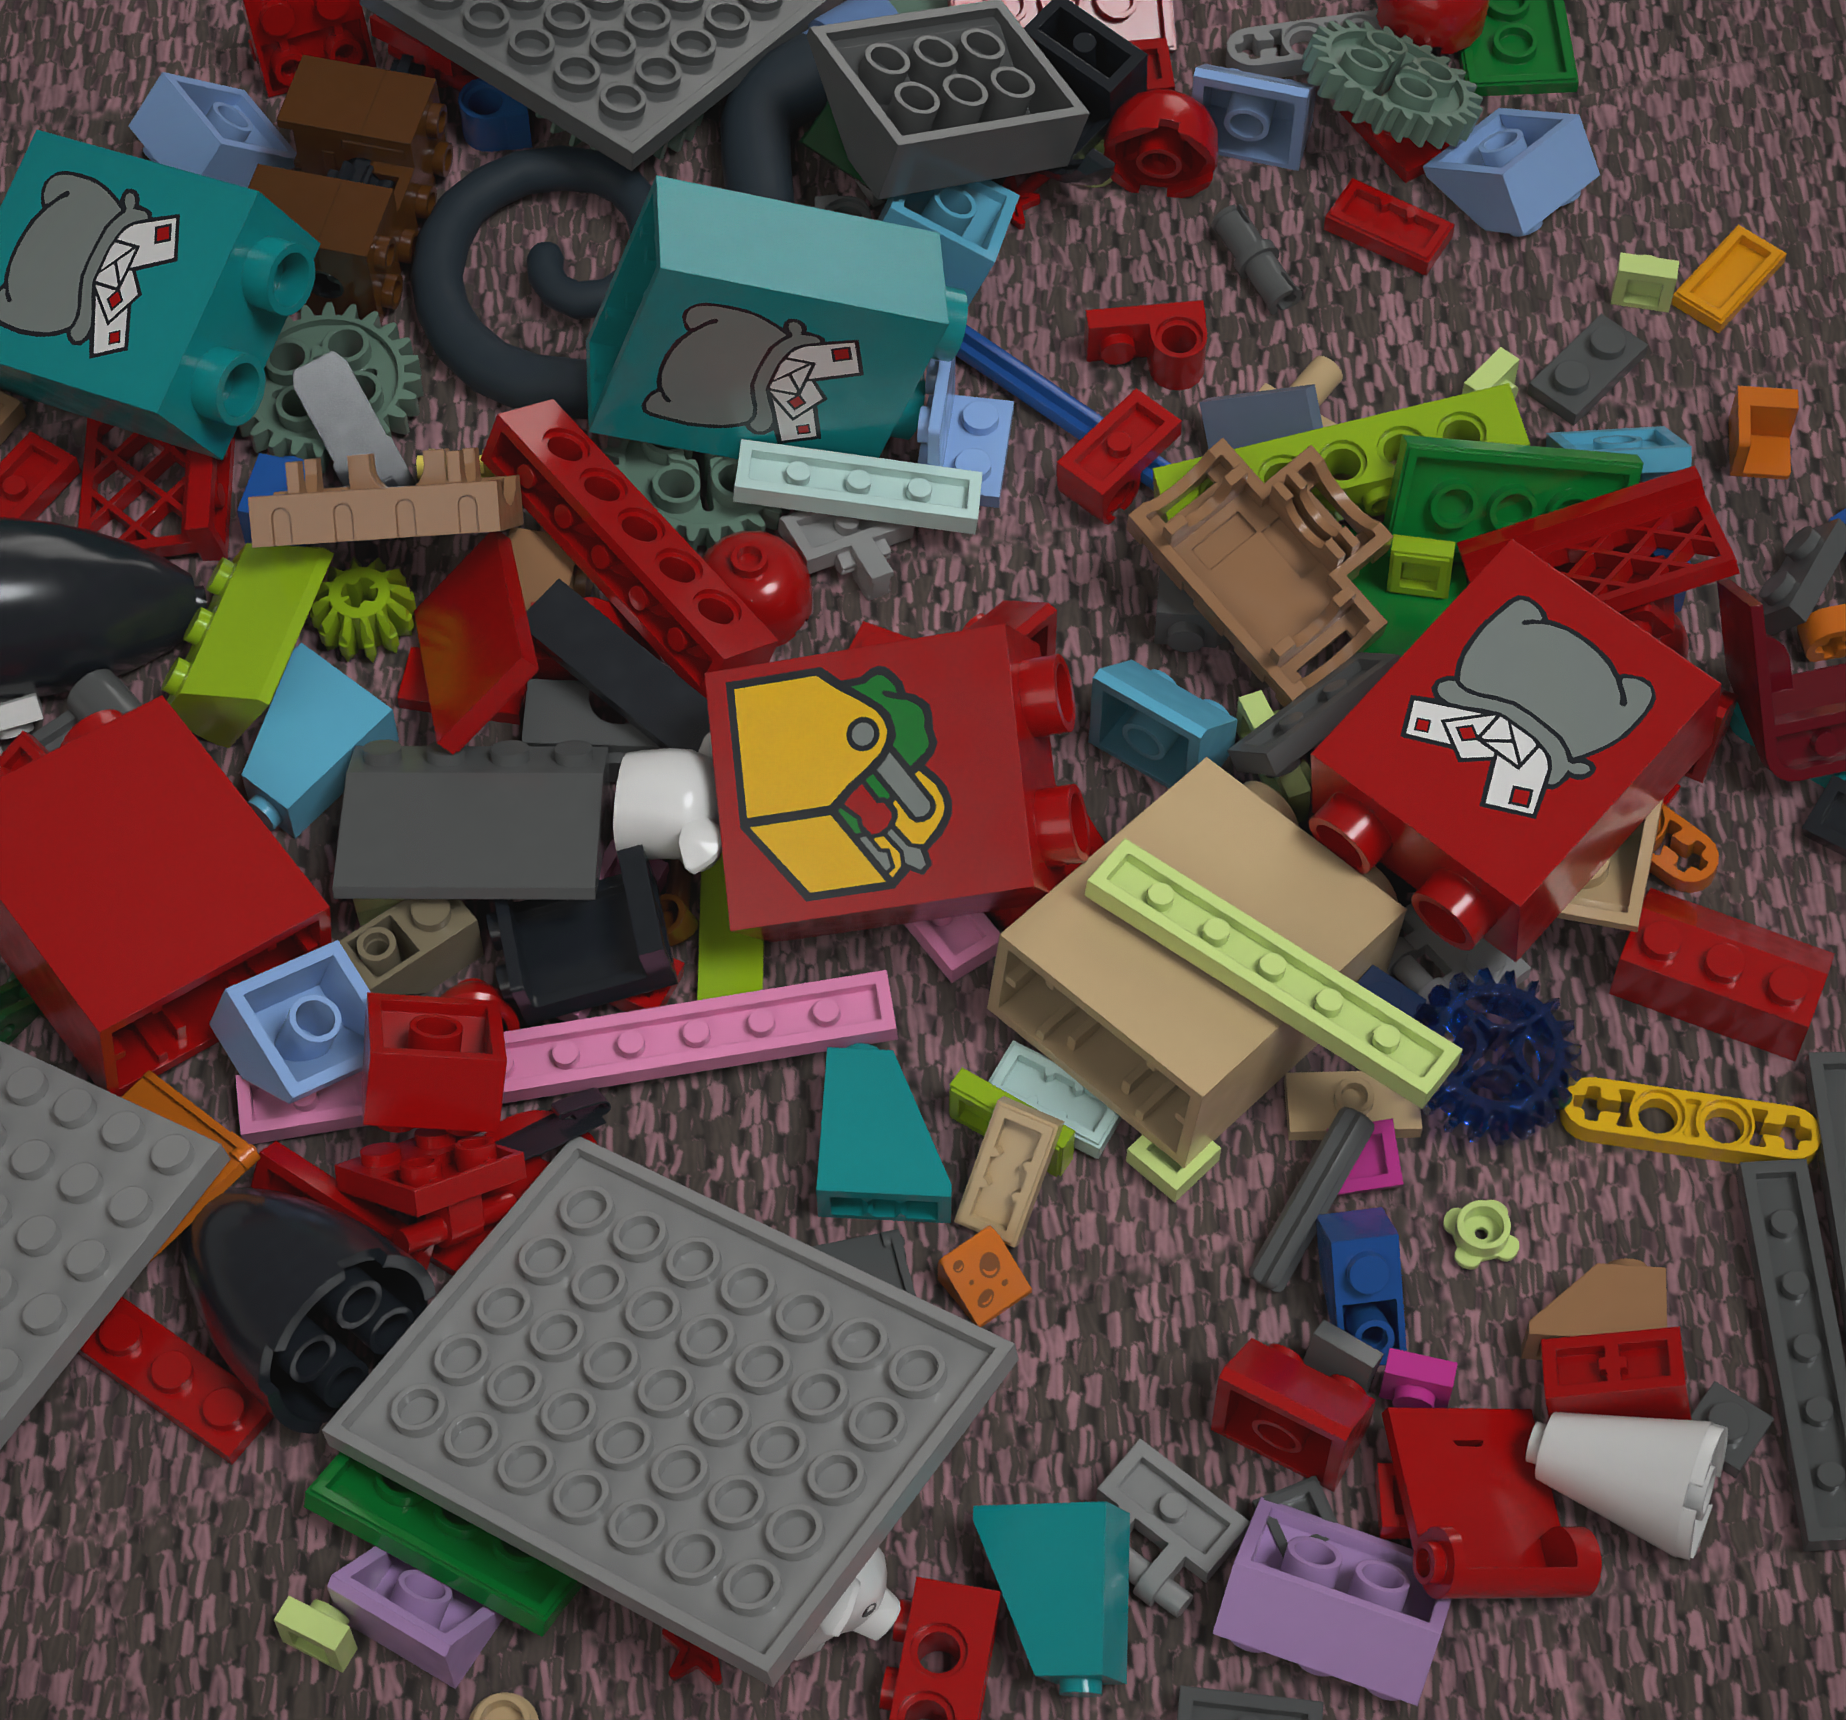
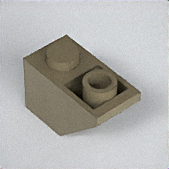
(414, 945)

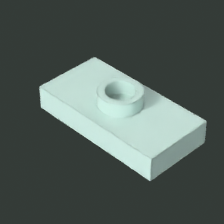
(1054, 1092)

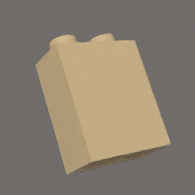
(1150, 1027)

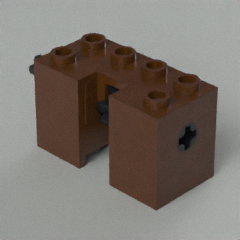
(366, 176)

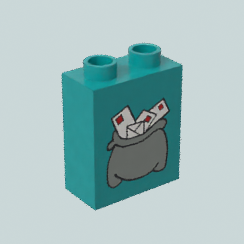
(143, 292)
(767, 326)

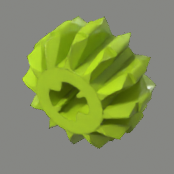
(363, 609)

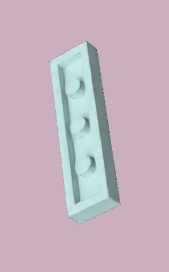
(858, 486)

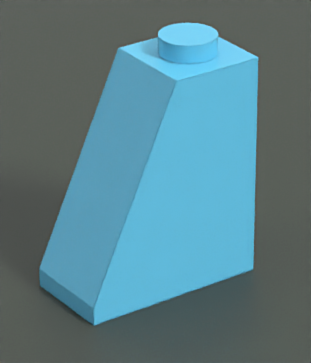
(309, 741)

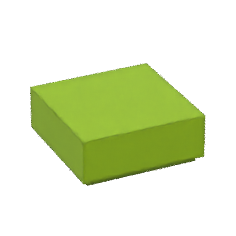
(1420, 566)

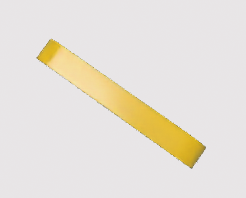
(1690, 1113)

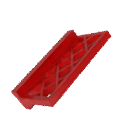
(203, 489)
(1620, 535)

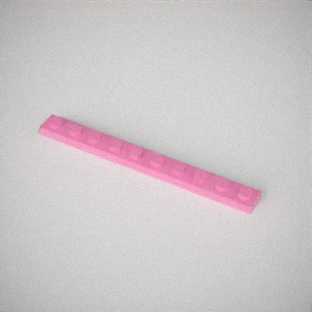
(627, 1049)

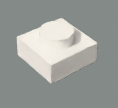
(19, 715)

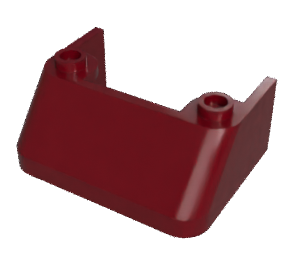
(1790, 717)

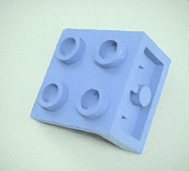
(964, 431)

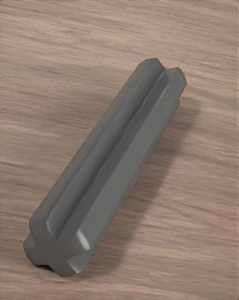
(1311, 1198)

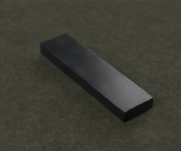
(618, 669)

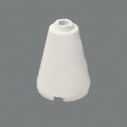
(1635, 1472)

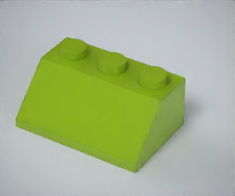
(244, 638)

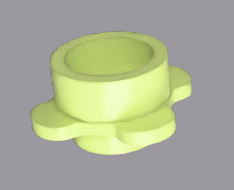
(1486, 1216)

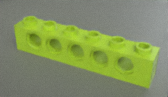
(1370, 444)

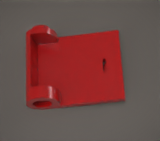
(1479, 1512)

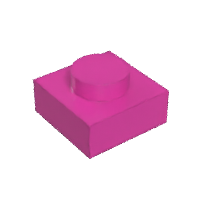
(1378, 1163)
(1417, 1380)

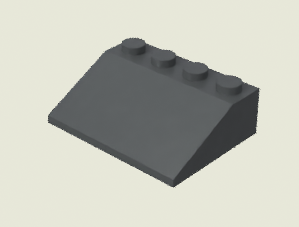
(944, 98)
(473, 822)

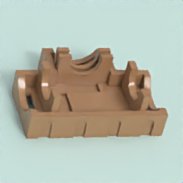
(443, 502)
(1269, 562)

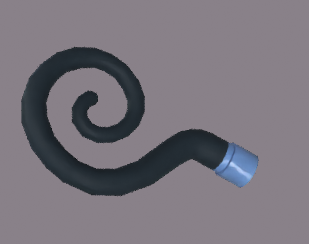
(756, 160)

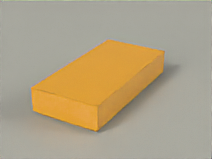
(1728, 278)

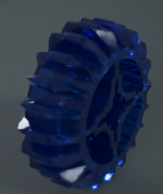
(1508, 1077)

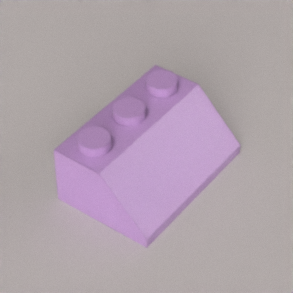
(1332, 1604)

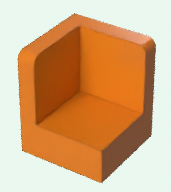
(1761, 431)

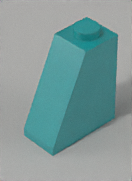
(876, 1144)
(1064, 1587)

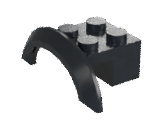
(1100, 71)

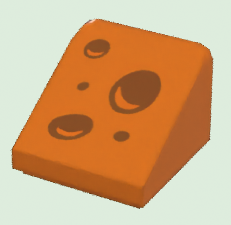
(983, 1277)

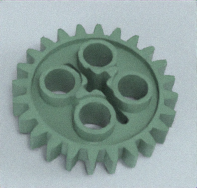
(1426, 94)
(375, 354)
(672, 486)

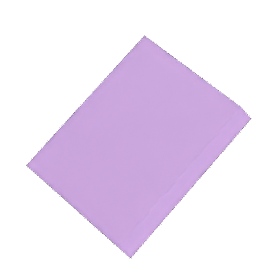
(413, 1614)

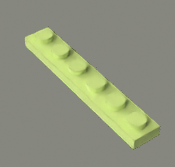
(1273, 973)

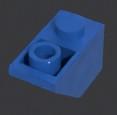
(1363, 1276)

